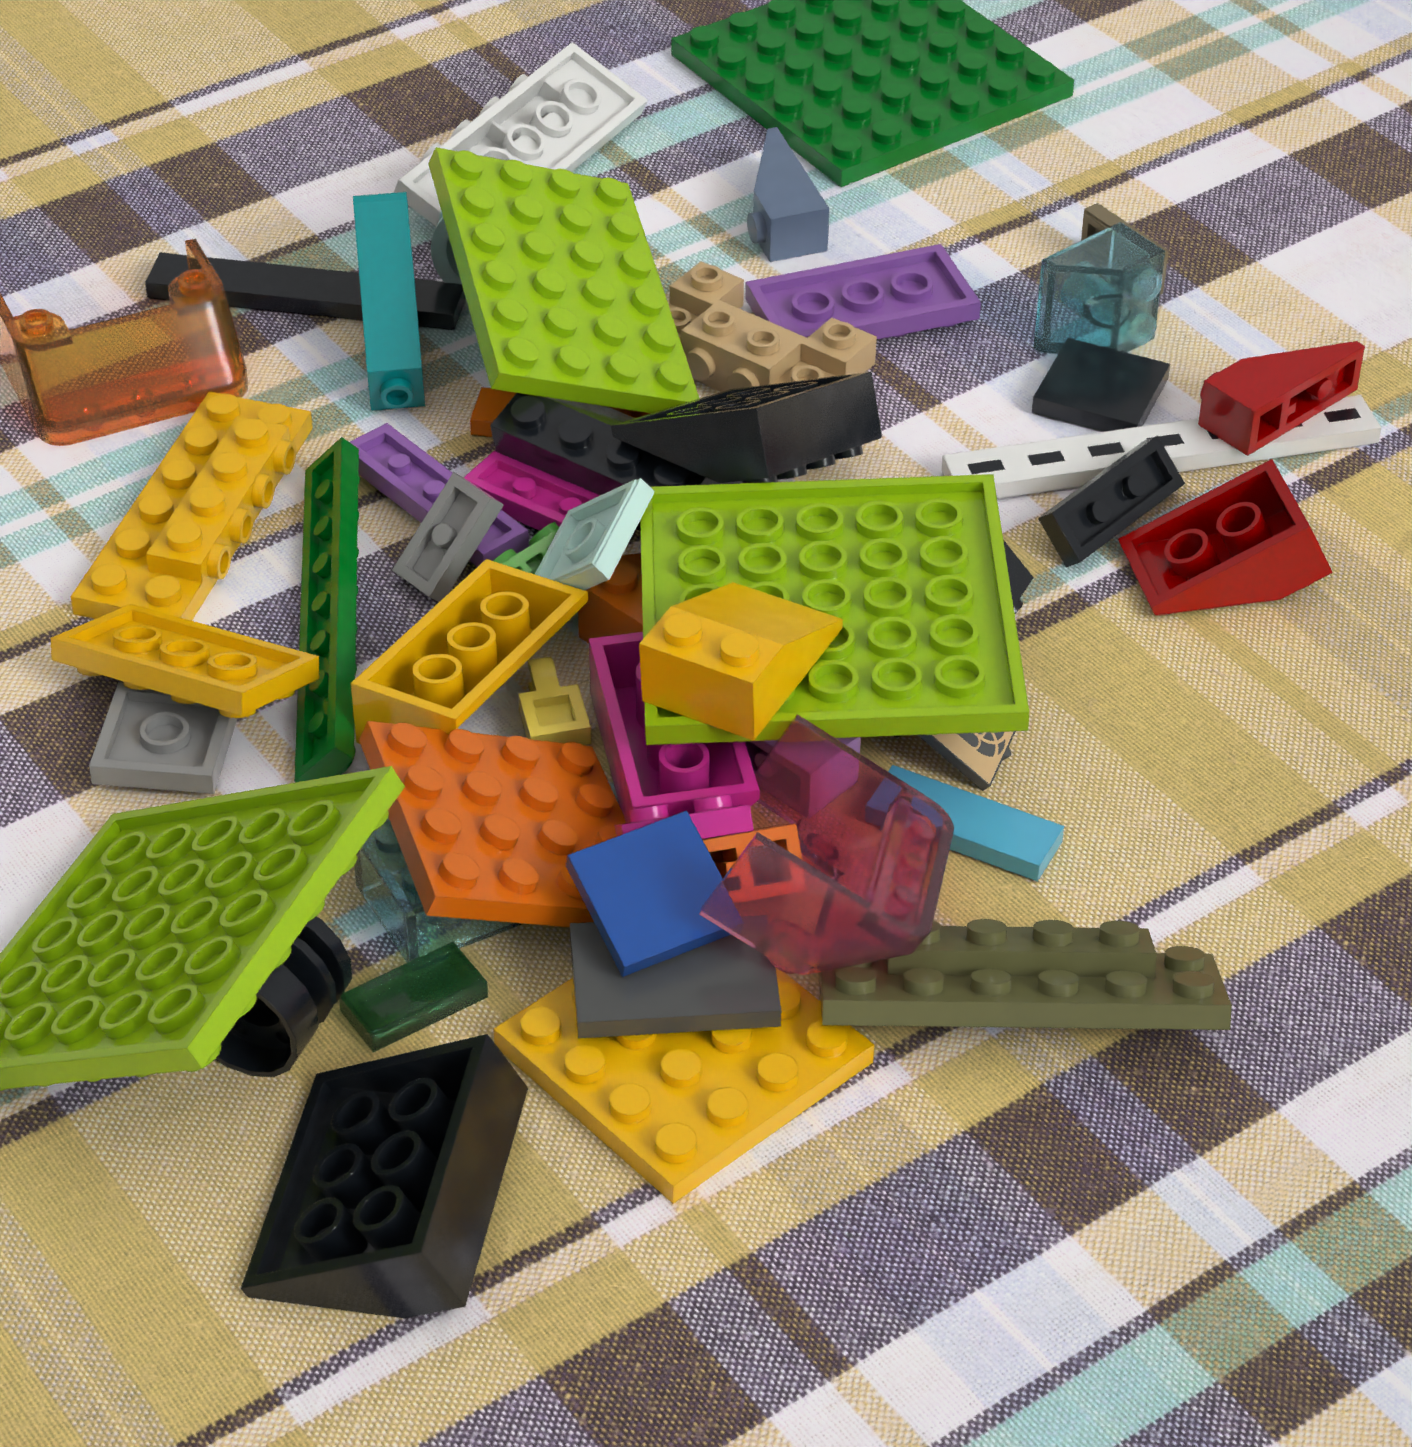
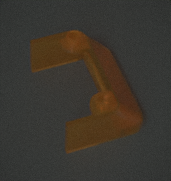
(126, 367)

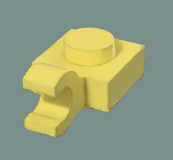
(551, 710)

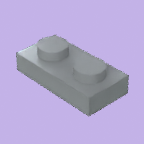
(447, 537)

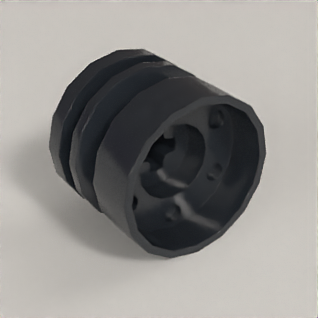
(290, 1005)

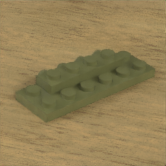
(1032, 980)

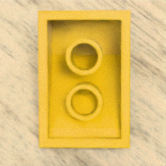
(732, 656)

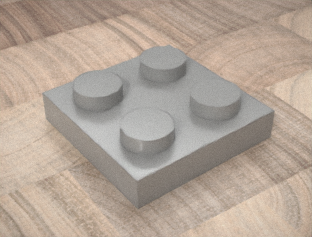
(160, 743)

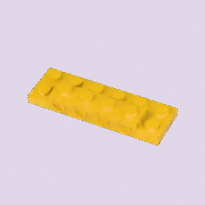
(195, 508)

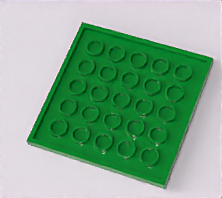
(870, 78)

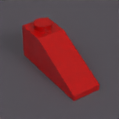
(1277, 392)

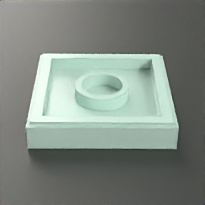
(595, 536)

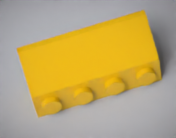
(463, 649)

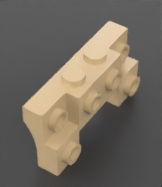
(741, 350)

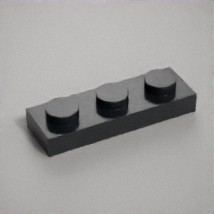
(1111, 501)

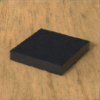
(1100, 387)

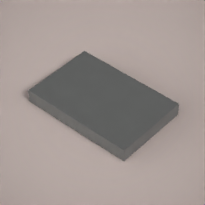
(700, 990)

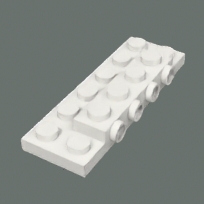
(543, 120)

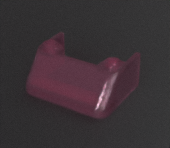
(866, 866)

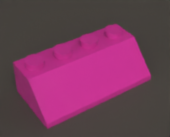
(662, 772)

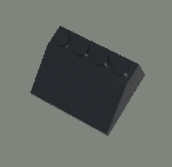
(762, 429)
(391, 1183)

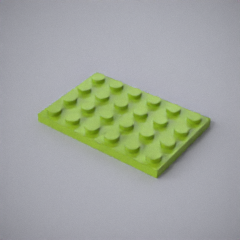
(560, 284)

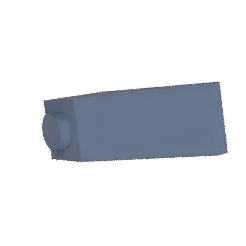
(787, 208)

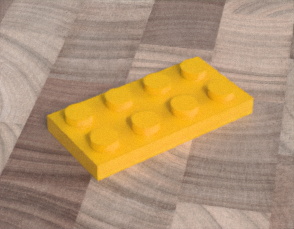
(185, 660)

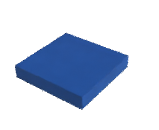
(649, 892)

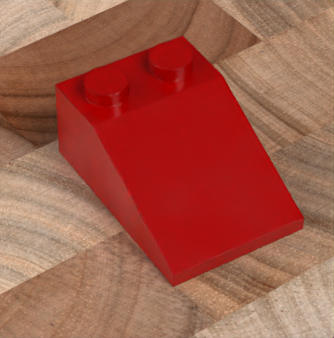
(1227, 547)

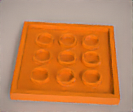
(493, 820)

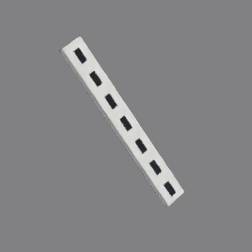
(1077, 459)

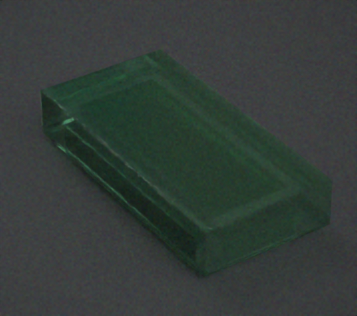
(413, 996)

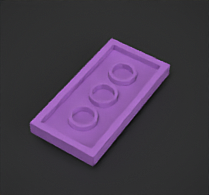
(875, 294)

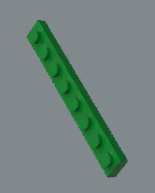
(329, 613)

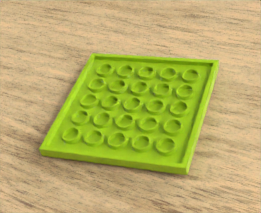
(898, 559)
(175, 927)

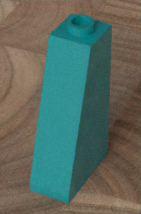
(388, 301)

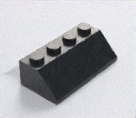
(579, 447)

